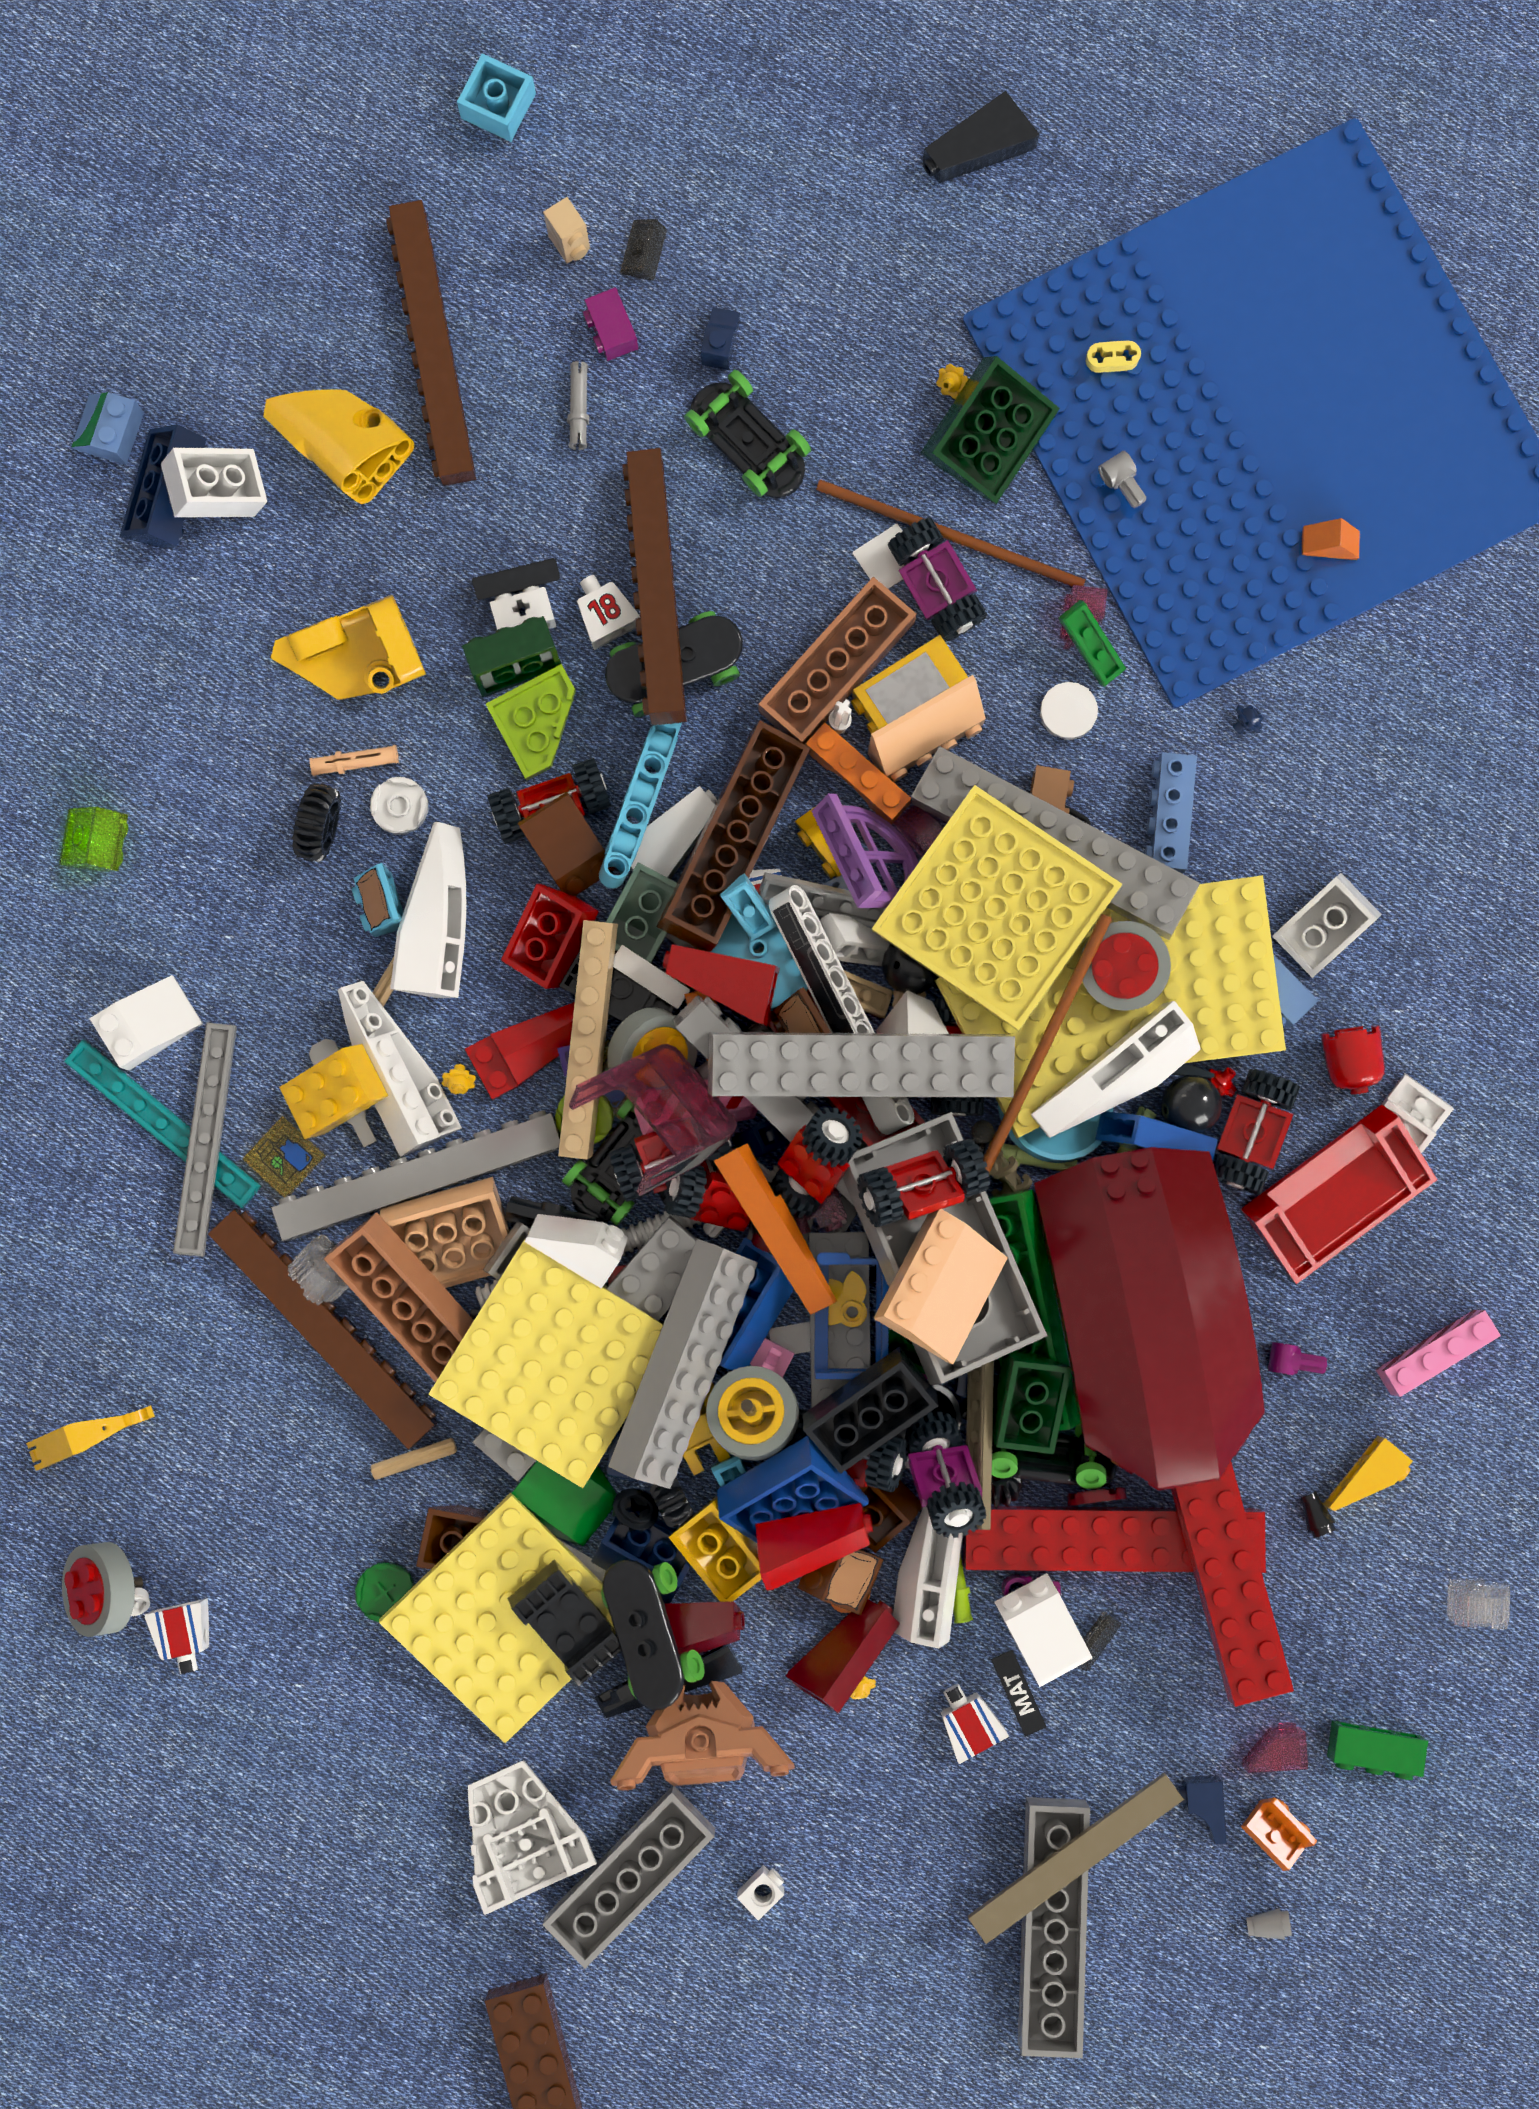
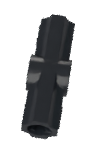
(526, 1211)

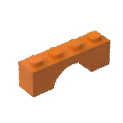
(844, 760)

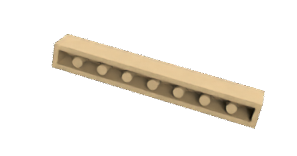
(588, 1035)

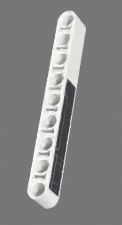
(831, 989)

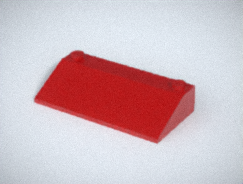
(1339, 1193)

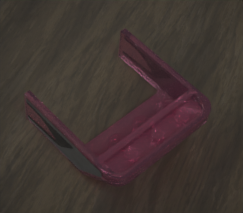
(673, 1104)

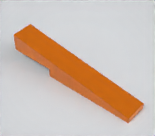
(776, 1227)

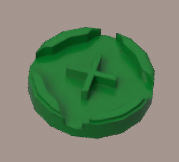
(381, 1588)

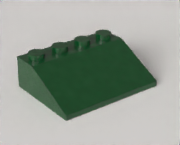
(990, 429)

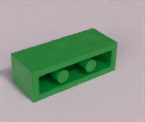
(1377, 1750)

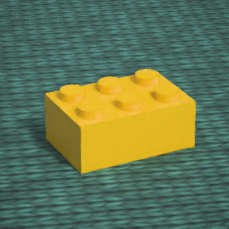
(333, 1091)

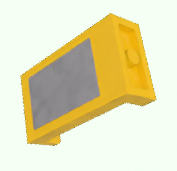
(907, 684)

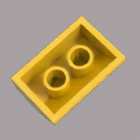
(718, 1553)

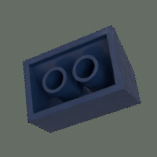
(647, 1548)

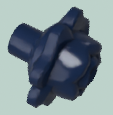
(1248, 718)

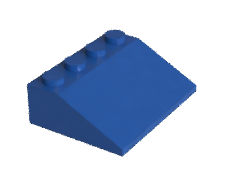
(786, 1486)

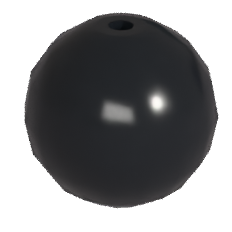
(905, 973)
(1191, 1103)

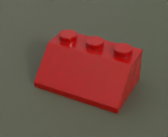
(548, 936)

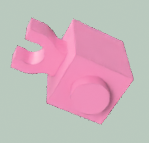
(773, 1357)

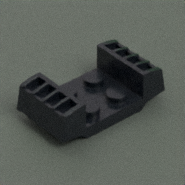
(625, 995)
(566, 1621)

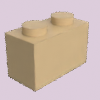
(567, 230)

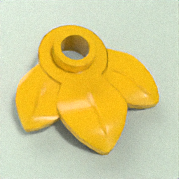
(848, 1294)

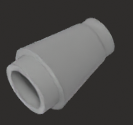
(1271, 1924)

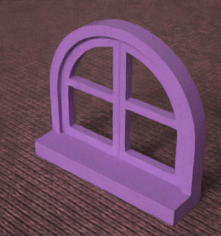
(850, 856)

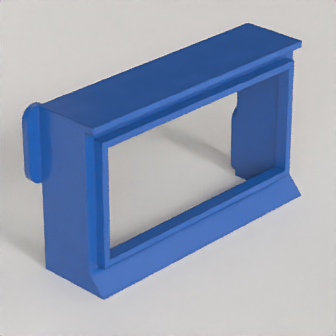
(821, 1368)

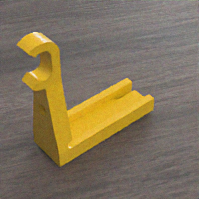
(80, 1436)

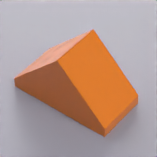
(1331, 540)

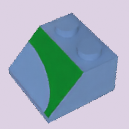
(108, 427)

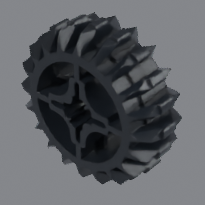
(316, 822)

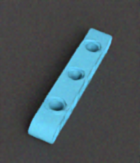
(638, 803)

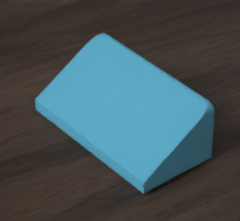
(748, 907)

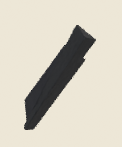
(718, 1665)

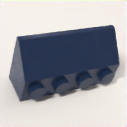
(149, 510)

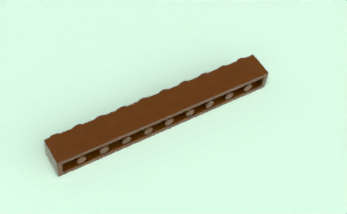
(432, 343)
(655, 587)
(325, 1329)

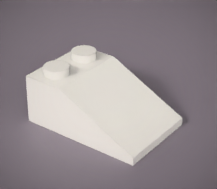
(1326, 925)
(146, 1022)
(579, 1244)

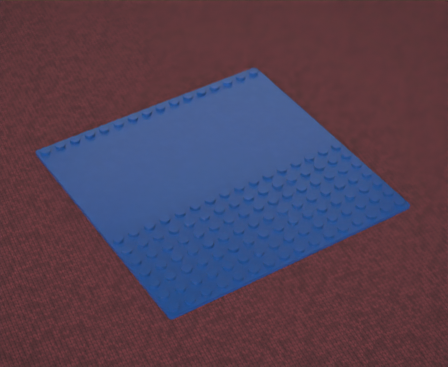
(1283, 381)

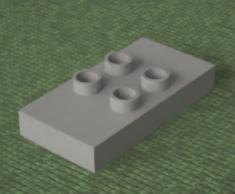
(1008, 1314)

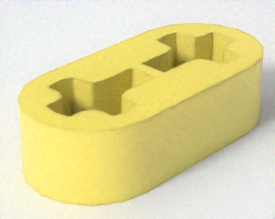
(1110, 351)

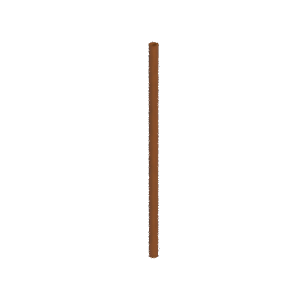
(951, 534)
(1046, 1040)

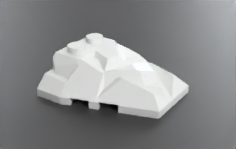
(521, 1837)

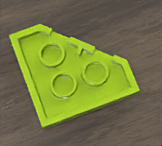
(534, 719)

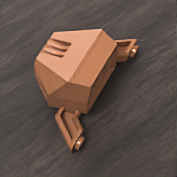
(701, 1743)

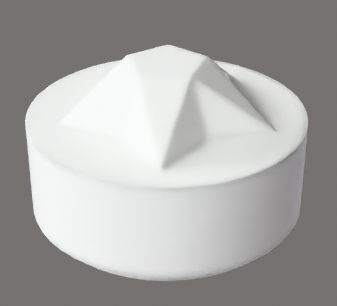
(141, 1602)

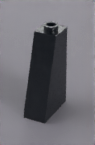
(981, 140)

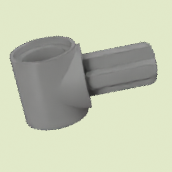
(1120, 473)

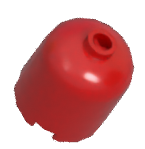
(1354, 1058)

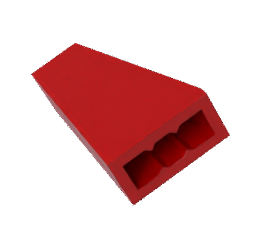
(730, 980)
(809, 1541)

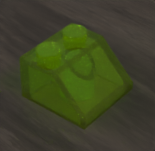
(94, 839)

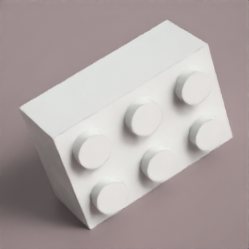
(213, 482)

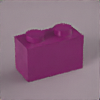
(611, 324)

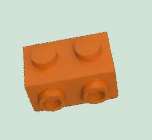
(1278, 1832)

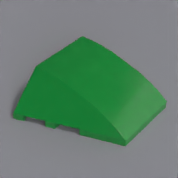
(562, 1505)

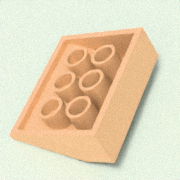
(922, 730)
(452, 1229)
(941, 1285)

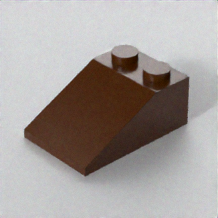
(565, 844)

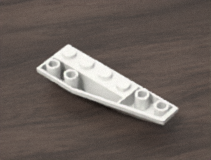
(434, 920)
(1123, 1071)
(416, 1105)
(927, 1585)

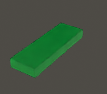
(1092, 643)

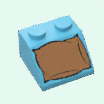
(379, 900)

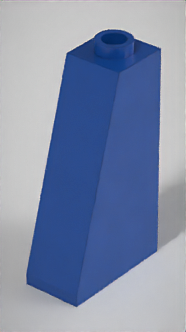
(1143, 1132)

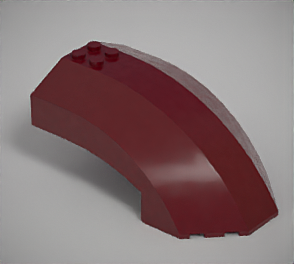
(1153, 1312)

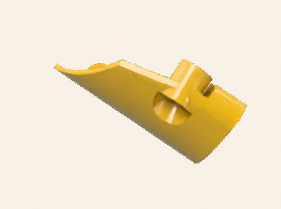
(343, 437)
(350, 648)

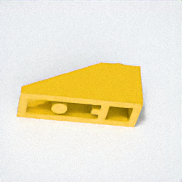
(1375, 1470)

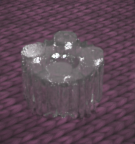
(315, 1274)
(1478, 1604)

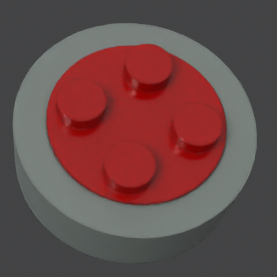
(1128, 967)
(98, 1589)

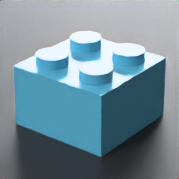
(496, 97)

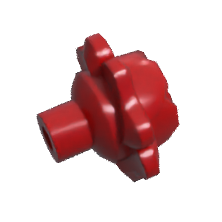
(1223, 1081)

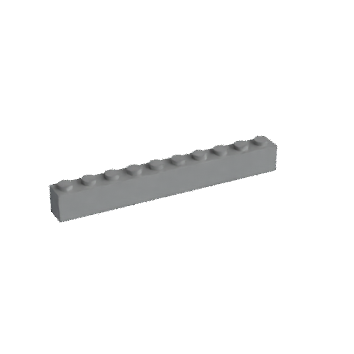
(416, 1177)

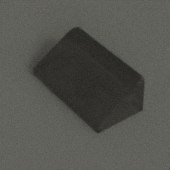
(644, 249)
(1099, 1637)

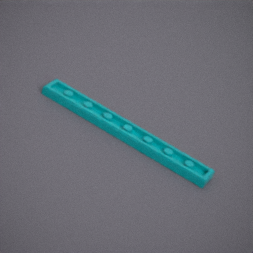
(155, 1117)

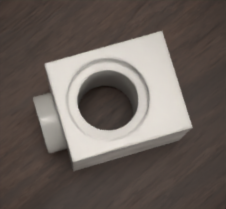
(758, 1904)

